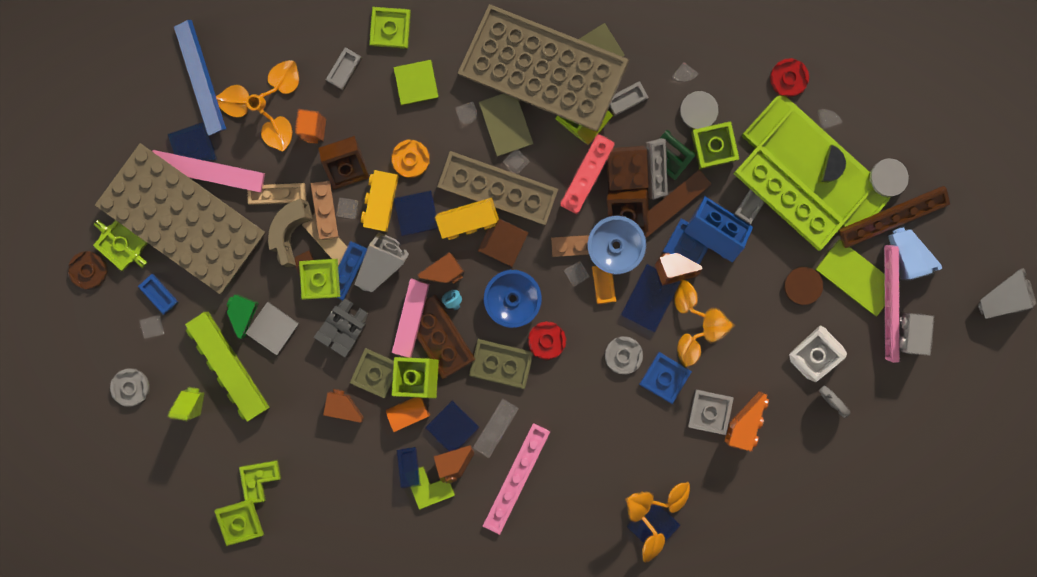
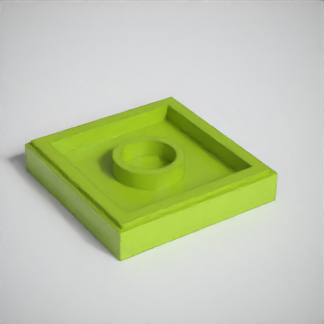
(390, 27)
(416, 82)
(319, 279)
(239, 522)

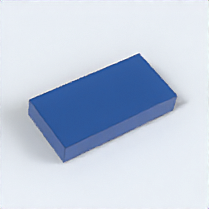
(158, 294)

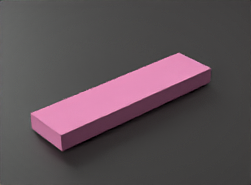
(410, 318)

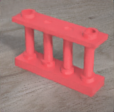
(587, 174)

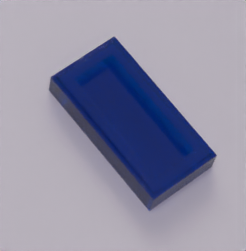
(408, 467)

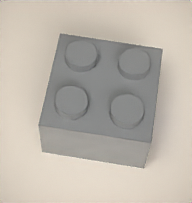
(915, 333)

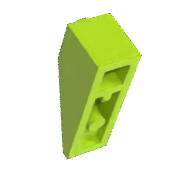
(188, 404)

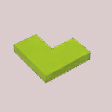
(254, 476)
(431, 493)

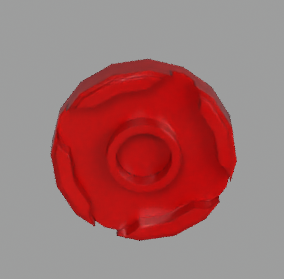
(789, 77)
(546, 340)

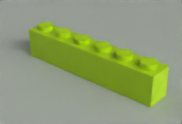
(227, 366)

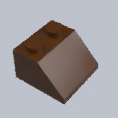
(343, 162)
(630, 204)

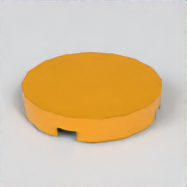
(410, 158)

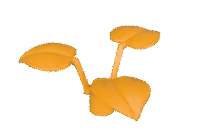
(236, 101)
(714, 324)
(640, 505)

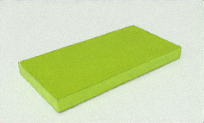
(854, 277)

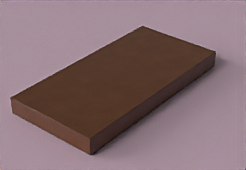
(442, 339)

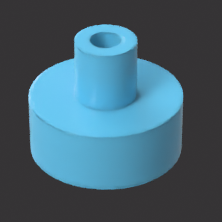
(452, 299)

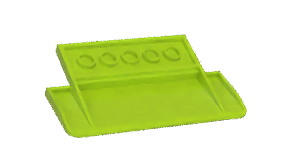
(789, 172)

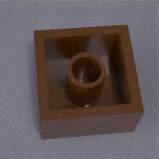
(627, 168)

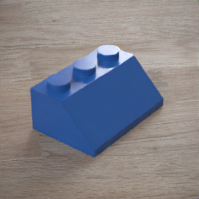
(718, 229)

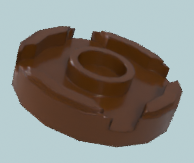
(87, 270)
(803, 285)

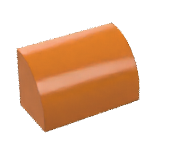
(407, 413)

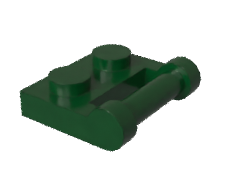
(675, 164)

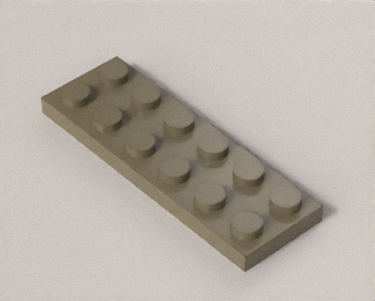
(508, 190)

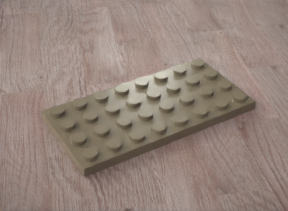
(543, 67)
(180, 218)

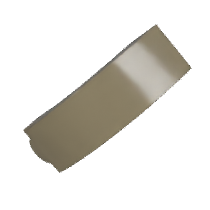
(283, 227)

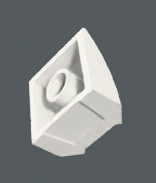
(817, 354)

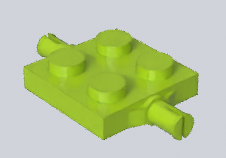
(120, 245)

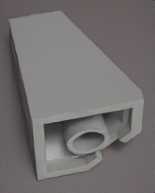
(380, 262)
(1008, 297)

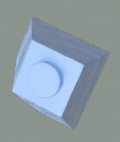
(914, 256)

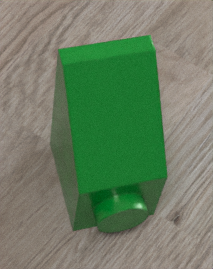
(241, 312)

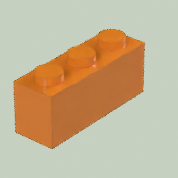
(310, 126)

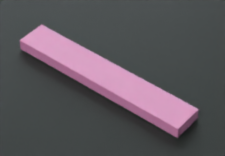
(215, 172)
(891, 303)
(516, 478)

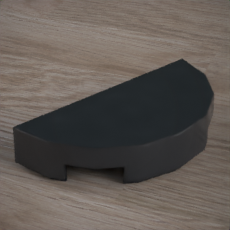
(834, 164)

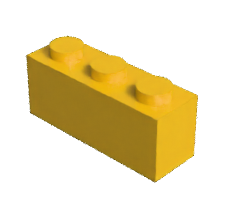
(379, 200)
(467, 218)

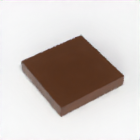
(503, 242)

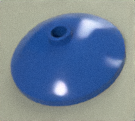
(512, 313)

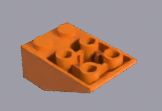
(744, 426)

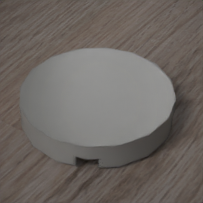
(699, 110)
(889, 177)
(623, 355)
(129, 387)
(834, 401)

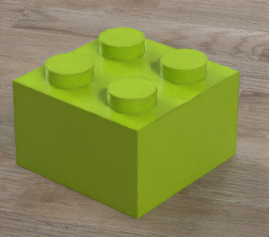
(714, 145)
(415, 377)

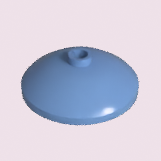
(618, 230)

